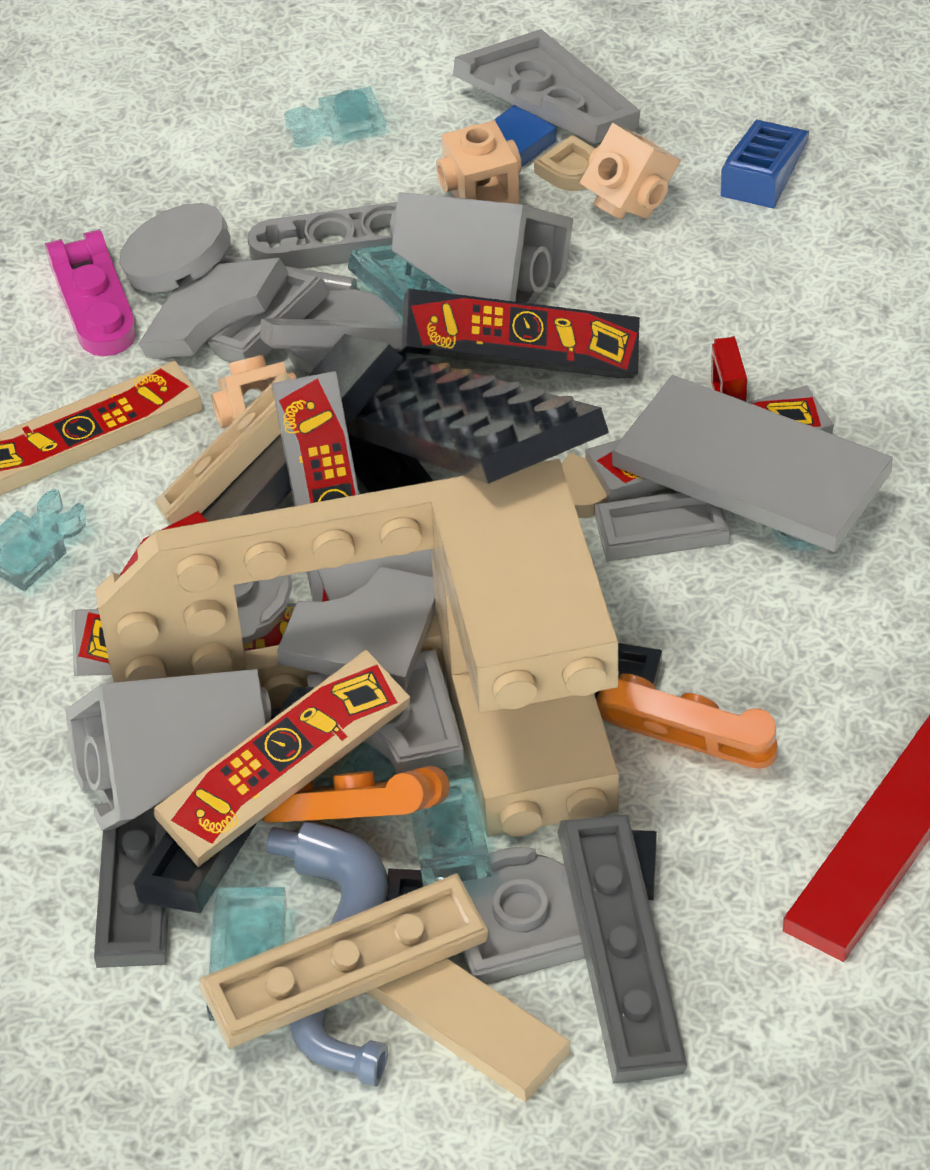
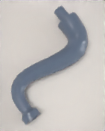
(352, 864)

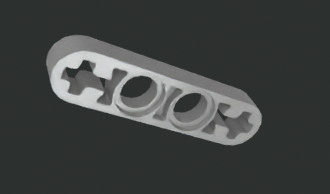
(352, 223)

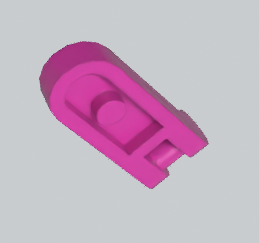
(92, 294)

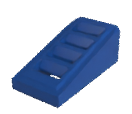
(762, 163)

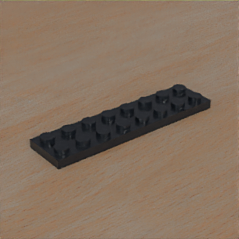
(473, 420)

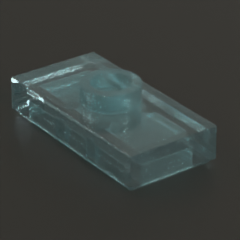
(390, 275)
(452, 837)

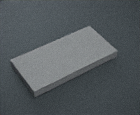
(753, 462)

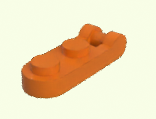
(690, 722)
(359, 796)

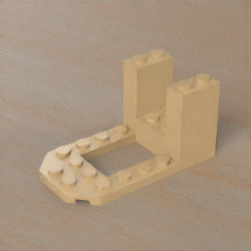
(512, 629)

